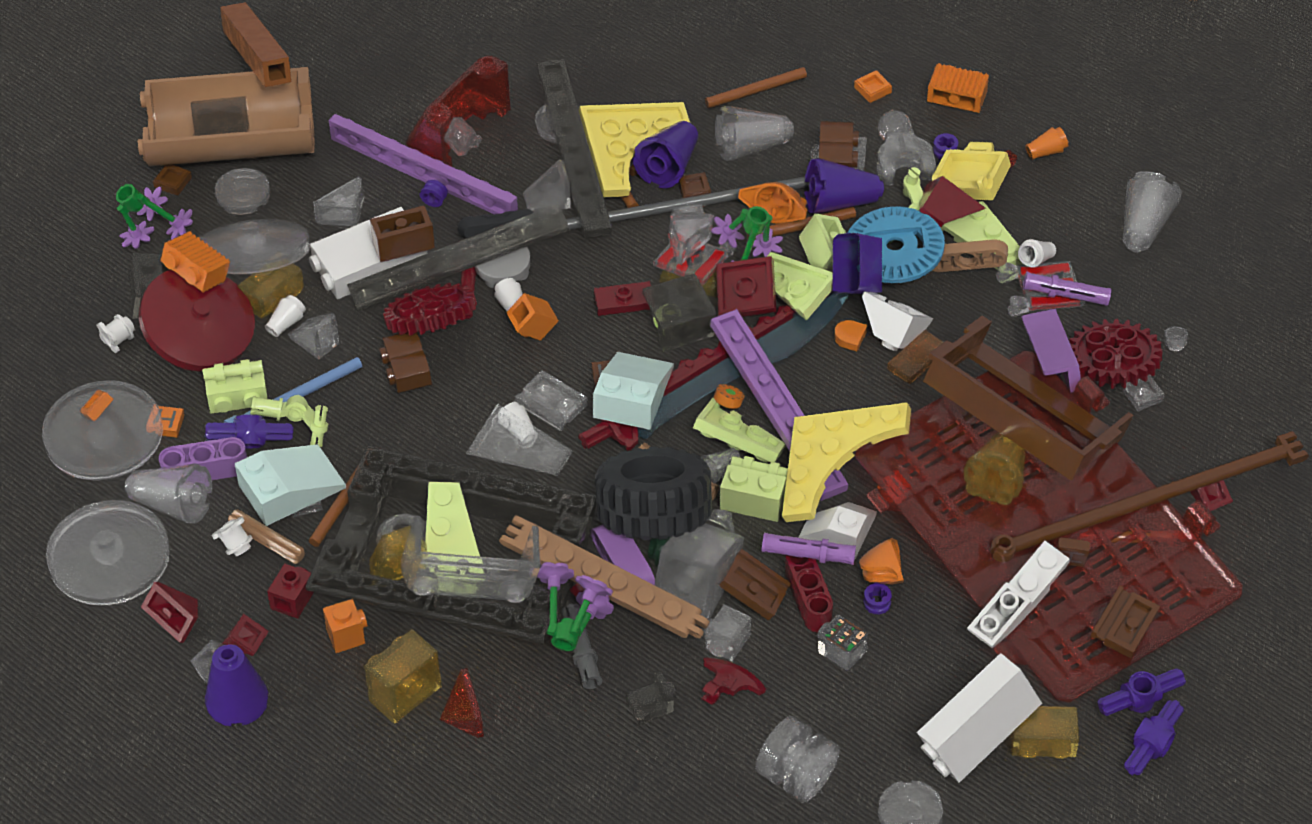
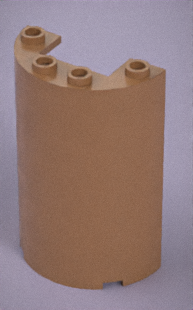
(277, 116)

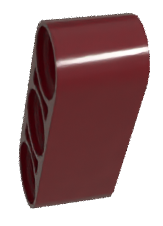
(809, 591)

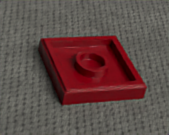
(746, 286)

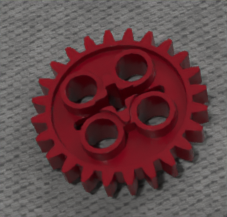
(430, 309)
(1116, 353)

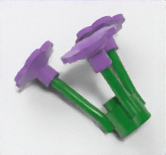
(593, 603)

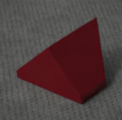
(947, 202)

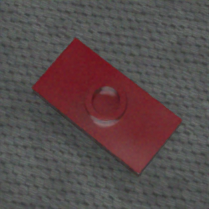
(621, 298)

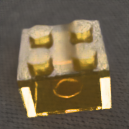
(402, 675)

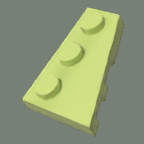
(983, 226)
(801, 284)
(727, 427)
(448, 521)

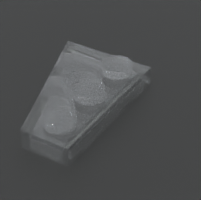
(516, 442)

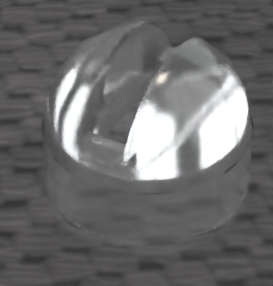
(1175, 338)

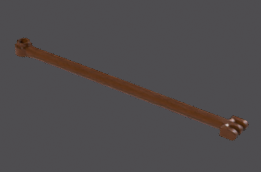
(1285, 449)

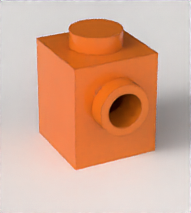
(532, 316)
(345, 625)

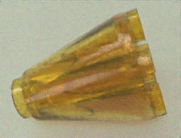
(996, 470)

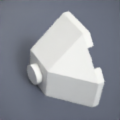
(894, 321)
(841, 525)

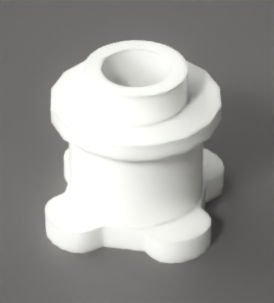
(116, 332)
(234, 537)

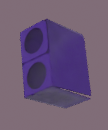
(848, 254)

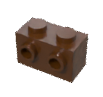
(402, 233)

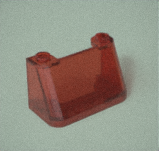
(476, 92)

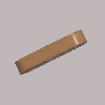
(984, 247)

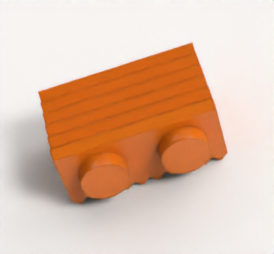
(958, 88)
(195, 261)

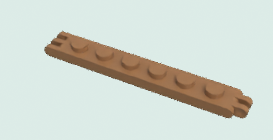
(627, 588)

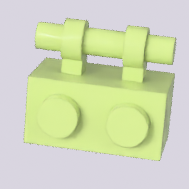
(818, 240)
(234, 385)
(753, 488)

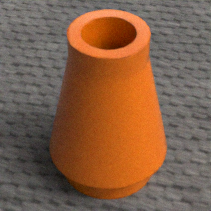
(1049, 143)

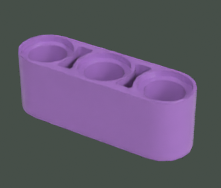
(216, 455)
(621, 552)

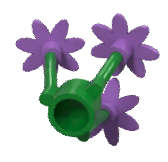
(134, 201)
(755, 223)

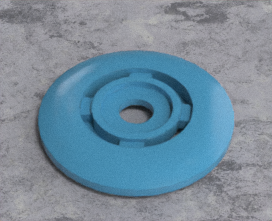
(902, 225)

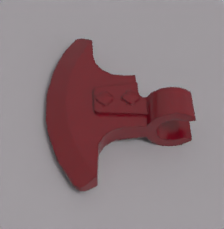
(729, 679)

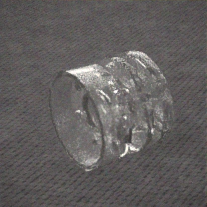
(797, 759)

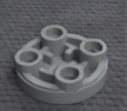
(511, 265)

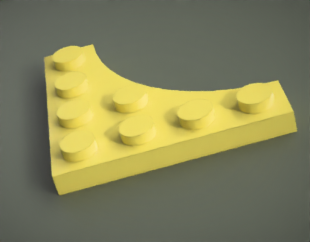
(615, 133)
(826, 444)

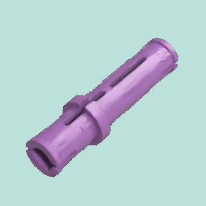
(1065, 288)
(807, 548)

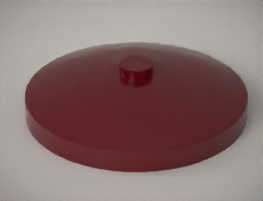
(195, 326)

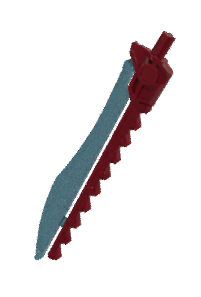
(695, 379)

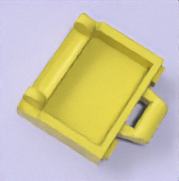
(975, 169)

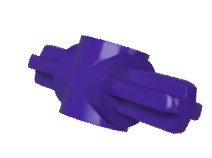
(251, 430)
(1140, 702)
(1153, 737)

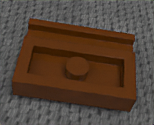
(754, 584)
(1125, 621)

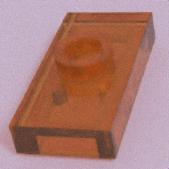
(914, 357)

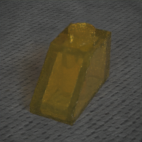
(388, 554)

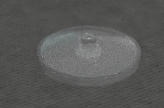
(259, 244)
(114, 443)
(108, 552)

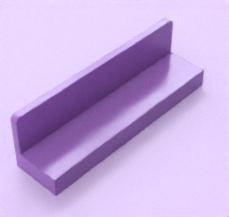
(1052, 346)

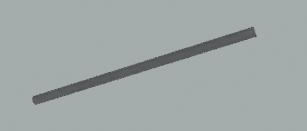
(663, 207)

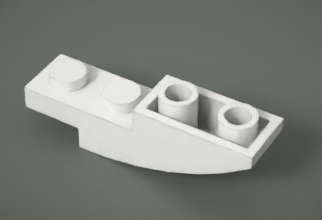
(1019, 596)

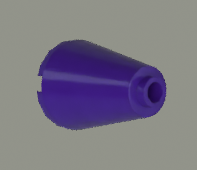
(666, 154)
(839, 186)
(234, 688)

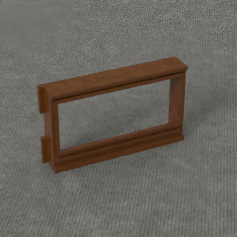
(1008, 418)

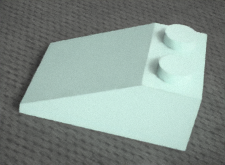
(631, 390)
(287, 480)

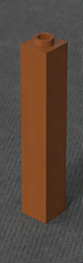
(255, 44)

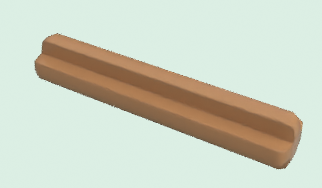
(269, 538)

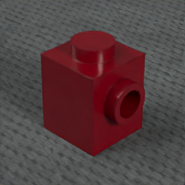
(289, 591)

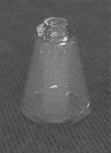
(750, 131)
(1147, 208)
(172, 490)

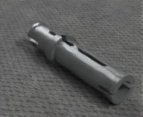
(584, 656)

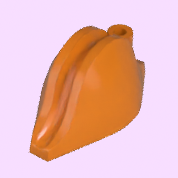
(777, 199)
(883, 563)

